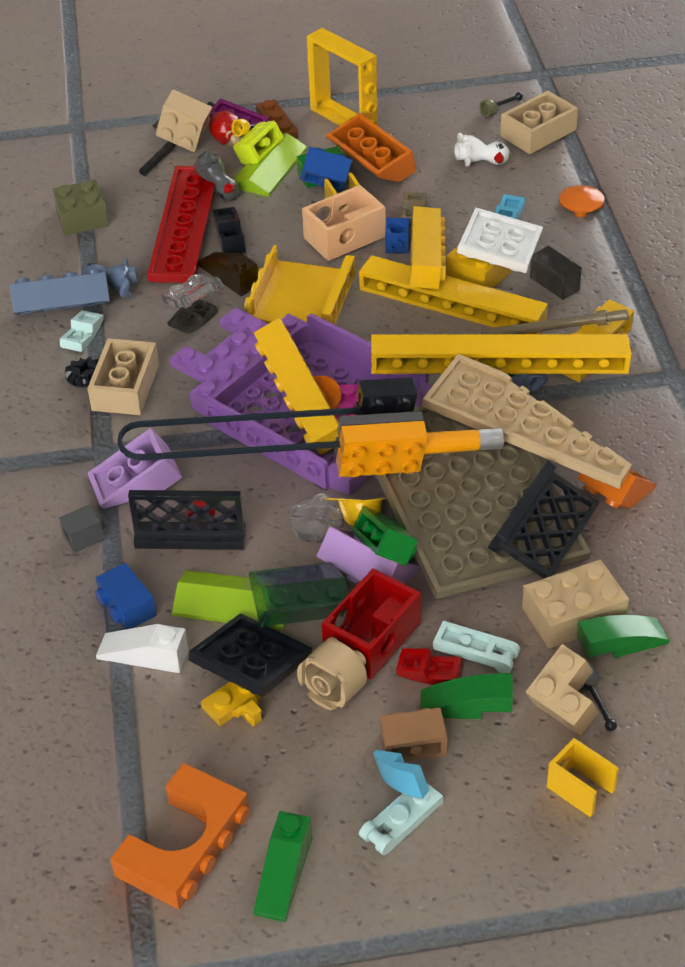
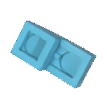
(511, 206)
(400, 775)

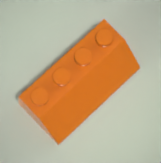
(374, 148)

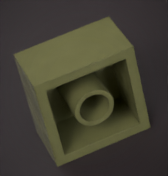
(80, 207)

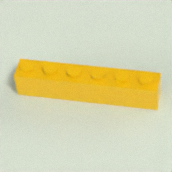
(427, 248)
(296, 381)

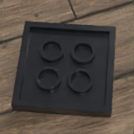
(250, 654)

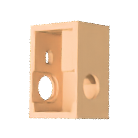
(344, 229)

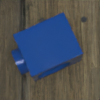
(397, 235)

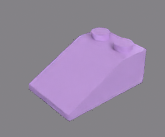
(120, 473)

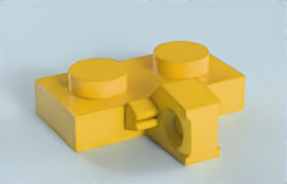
(232, 702)

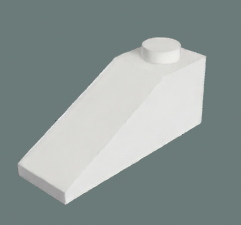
(146, 646)

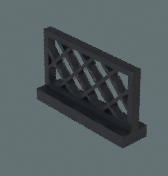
(522, 514)
(187, 533)

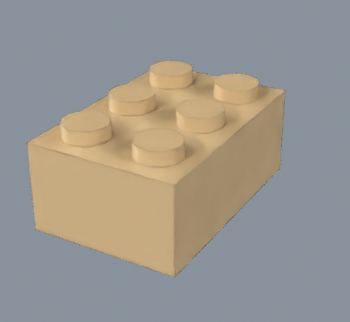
(538, 122)
(123, 376)
(569, 597)

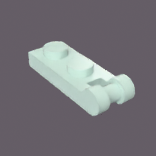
(476, 646)
(399, 820)

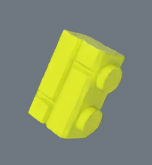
(258, 142)

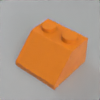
(630, 493)

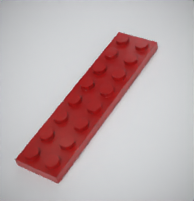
(182, 227)

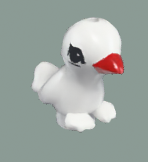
(473, 150)

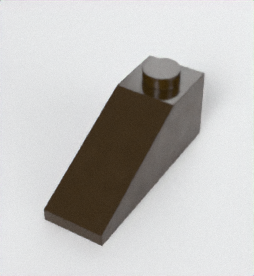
(233, 269)

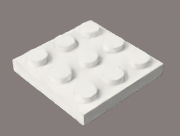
(500, 240)

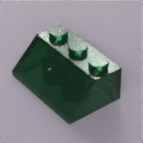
(297, 593)

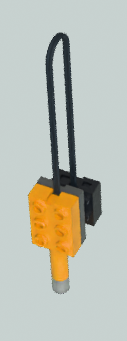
(377, 440)

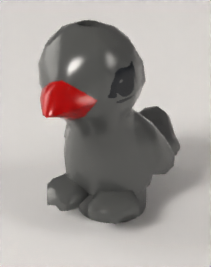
(212, 169)

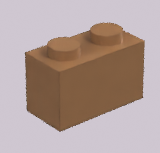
(414, 734)

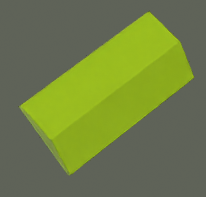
(266, 175)
(214, 597)

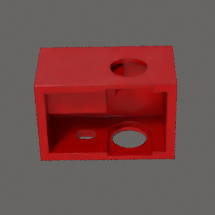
(377, 619)

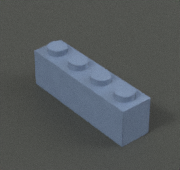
(59, 293)

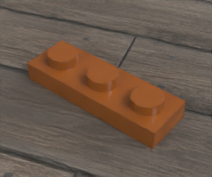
(274, 112)

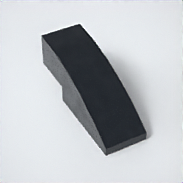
(229, 230)

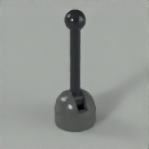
(610, 724)

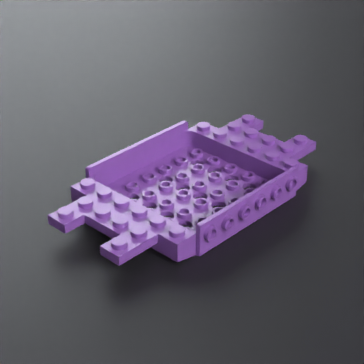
(237, 379)

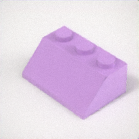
(356, 559)

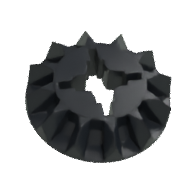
(74, 370)

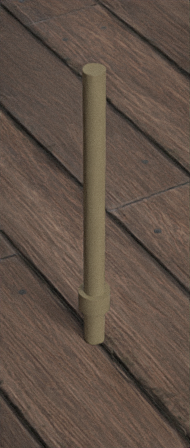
(601, 317)

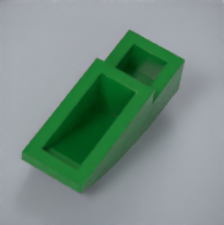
(620, 635)
(470, 696)

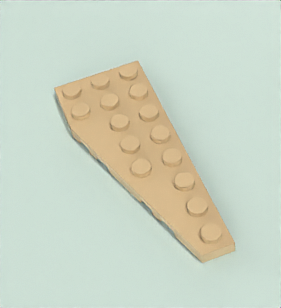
(489, 400)

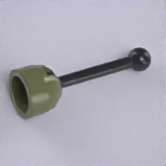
(489, 107)

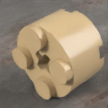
(333, 674)

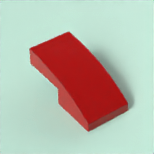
(422, 667)

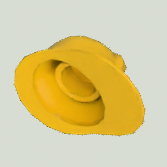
(351, 507)

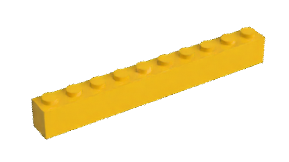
(503, 352)

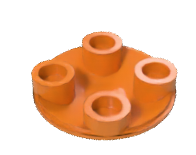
(581, 199)

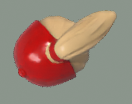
(221, 128)

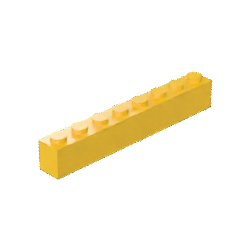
(453, 297)

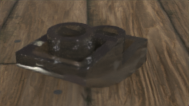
(194, 317)

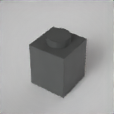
(82, 528)

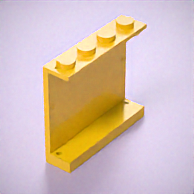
(299, 289)

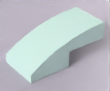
(82, 331)

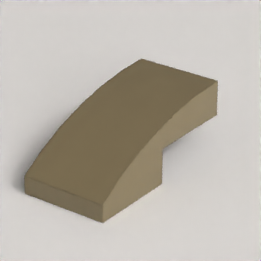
(410, 200)

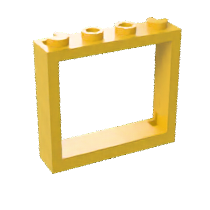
(318, 48)

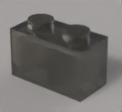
(555, 272)

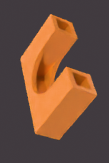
(176, 874)

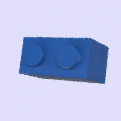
(325, 165)
(125, 597)

